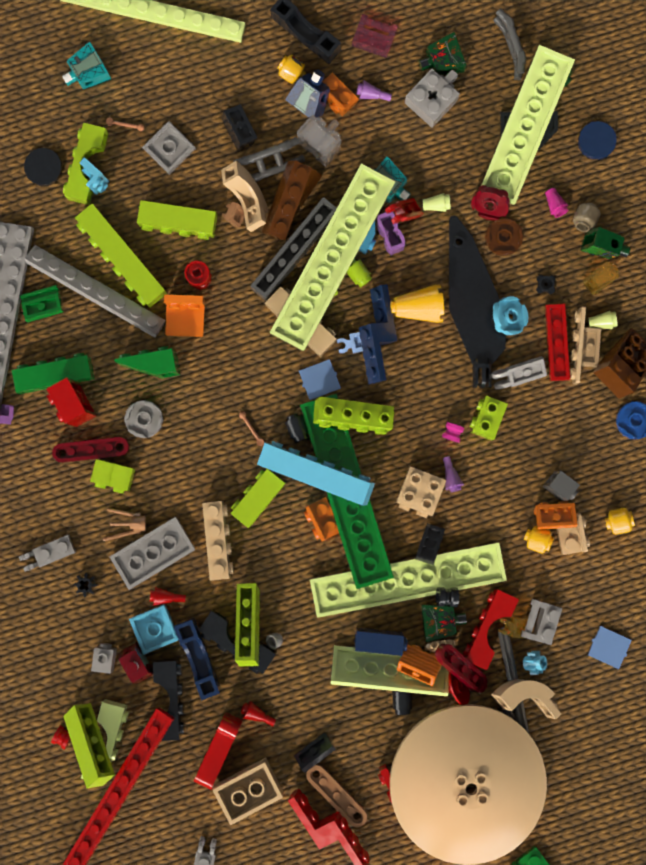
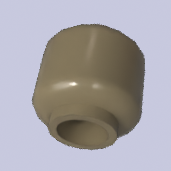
(586, 217)

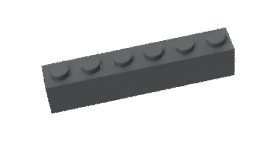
(294, 250)

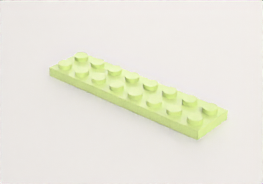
(528, 121)

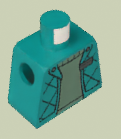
(86, 68)
(391, 171)

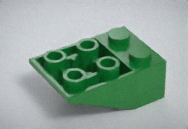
(158, 363)

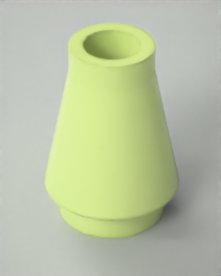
(437, 203)
(603, 321)

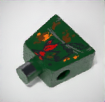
(444, 56)
(440, 621)

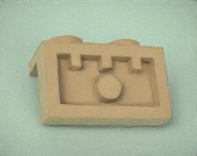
(573, 539)

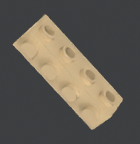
(216, 540)

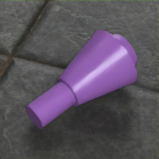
(368, 91)
(453, 481)

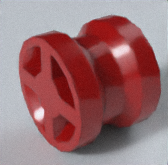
(61, 737)

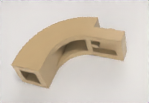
(248, 193)
(517, 690)

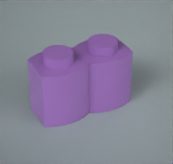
(393, 237)

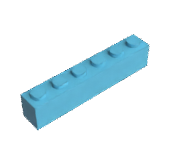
(315, 473)

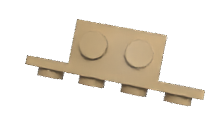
(586, 347)

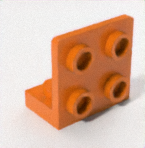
(184, 315)

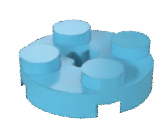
(501, 315)

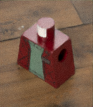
(135, 663)

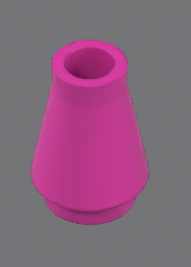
(556, 203)

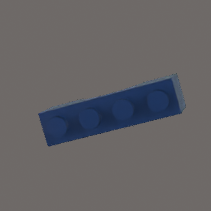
(200, 662)

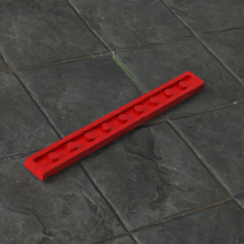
(120, 788)

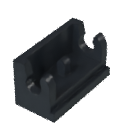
(239, 127)

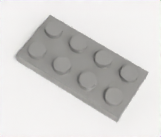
(152, 553)

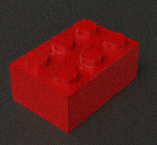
(70, 402)

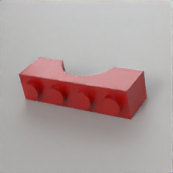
(499, 606)

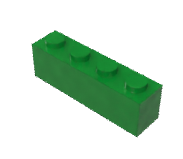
(46, 374)

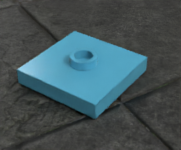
(154, 629)

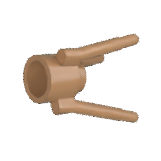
(137, 523)

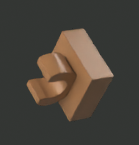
(234, 215)

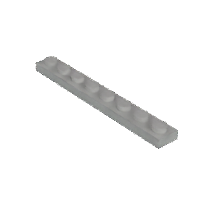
(94, 291)

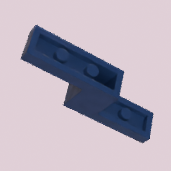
(377, 334)

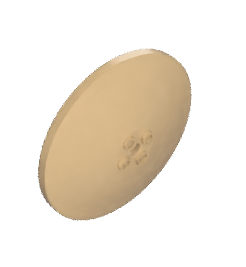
(445, 756)

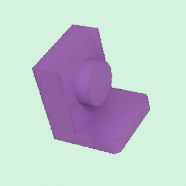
(6, 414)

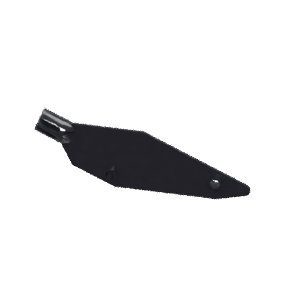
(472, 303)

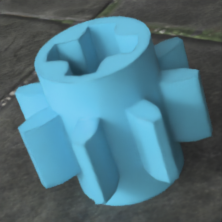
(535, 662)

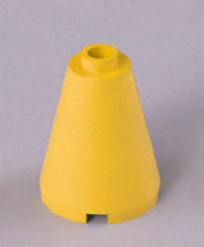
(421, 305)

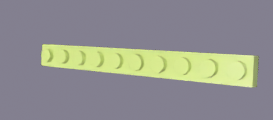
(170, 16)

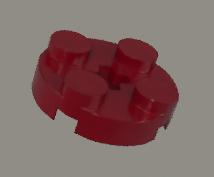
(490, 194)

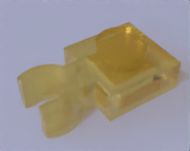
(514, 627)

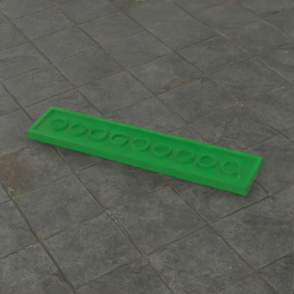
(354, 522)

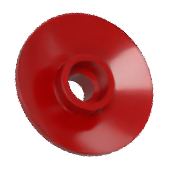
(458, 690)

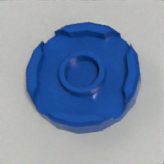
(632, 420)

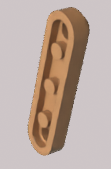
(337, 795)

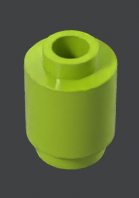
(359, 273)

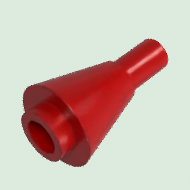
(161, 596)
(253, 712)

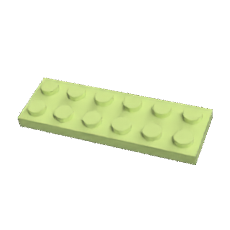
(380, 672)

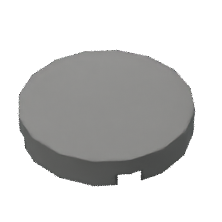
(143, 419)

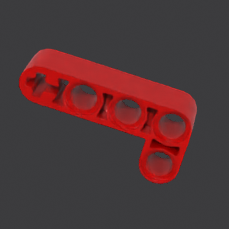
(218, 750)

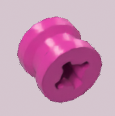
(453, 432)

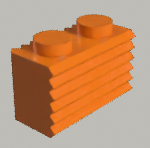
(419, 664)

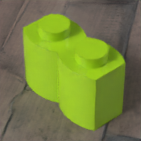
(112, 475)

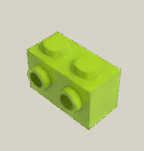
(488, 417)

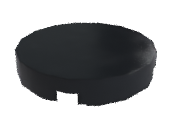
(43, 167)

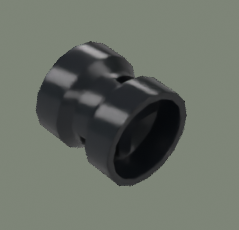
(447, 597)

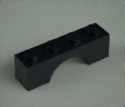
(318, 41)
(216, 628)
(167, 673)

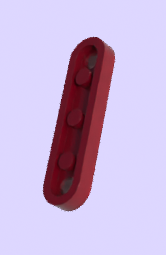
(90, 449)
(461, 668)

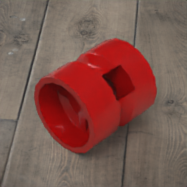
(198, 275)

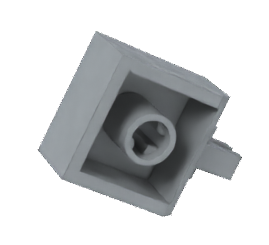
(433, 86)

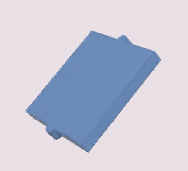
(319, 379)
(609, 647)

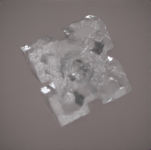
(320, 140)

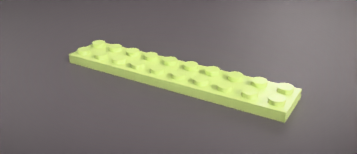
(332, 257)
(411, 580)

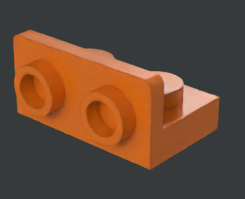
(340, 96)
(555, 515)
(323, 519)

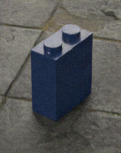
(380, 641)

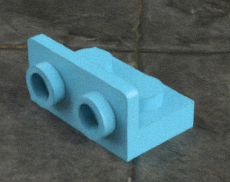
(97, 181)

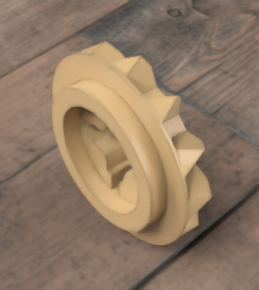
(431, 647)

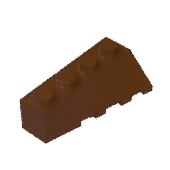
(291, 194)

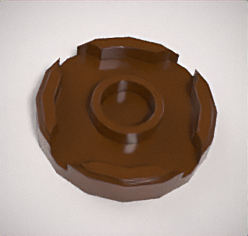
(504, 236)

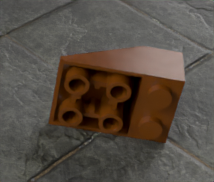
(624, 365)

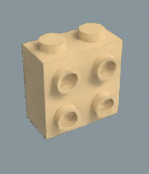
(420, 492)

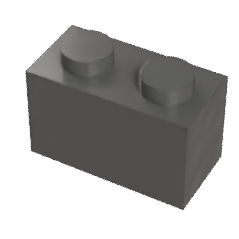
(561, 486)

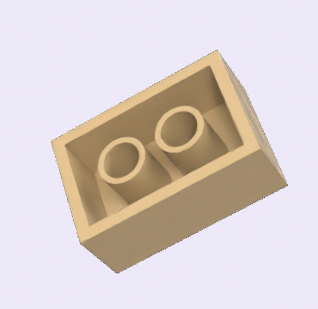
(248, 791)

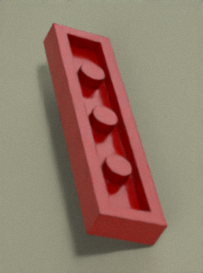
(557, 342)

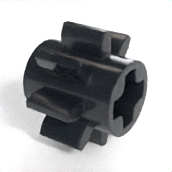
(91, 585)

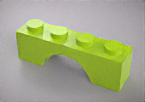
(91, 141)

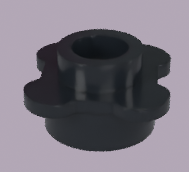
(550, 280)

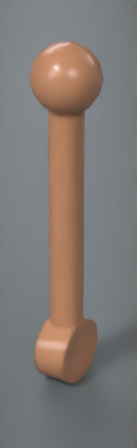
(110, 122)
(242, 415)

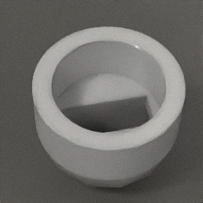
(274, 640)

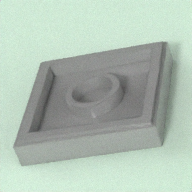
(169, 147)

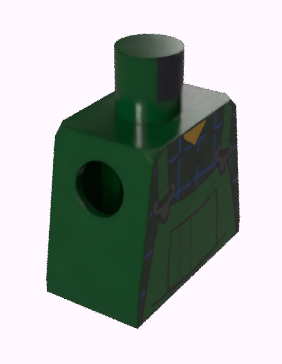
(604, 244)

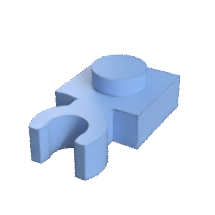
(354, 343)

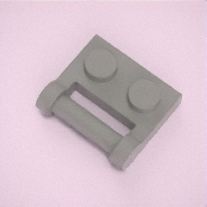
(546, 622)

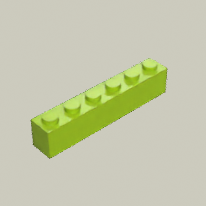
(122, 257)

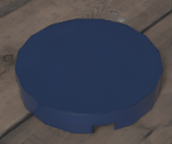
(597, 140)

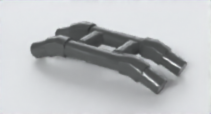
(507, 26)
(276, 151)

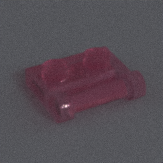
(373, 41)

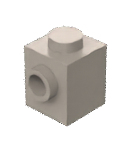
(104, 658)

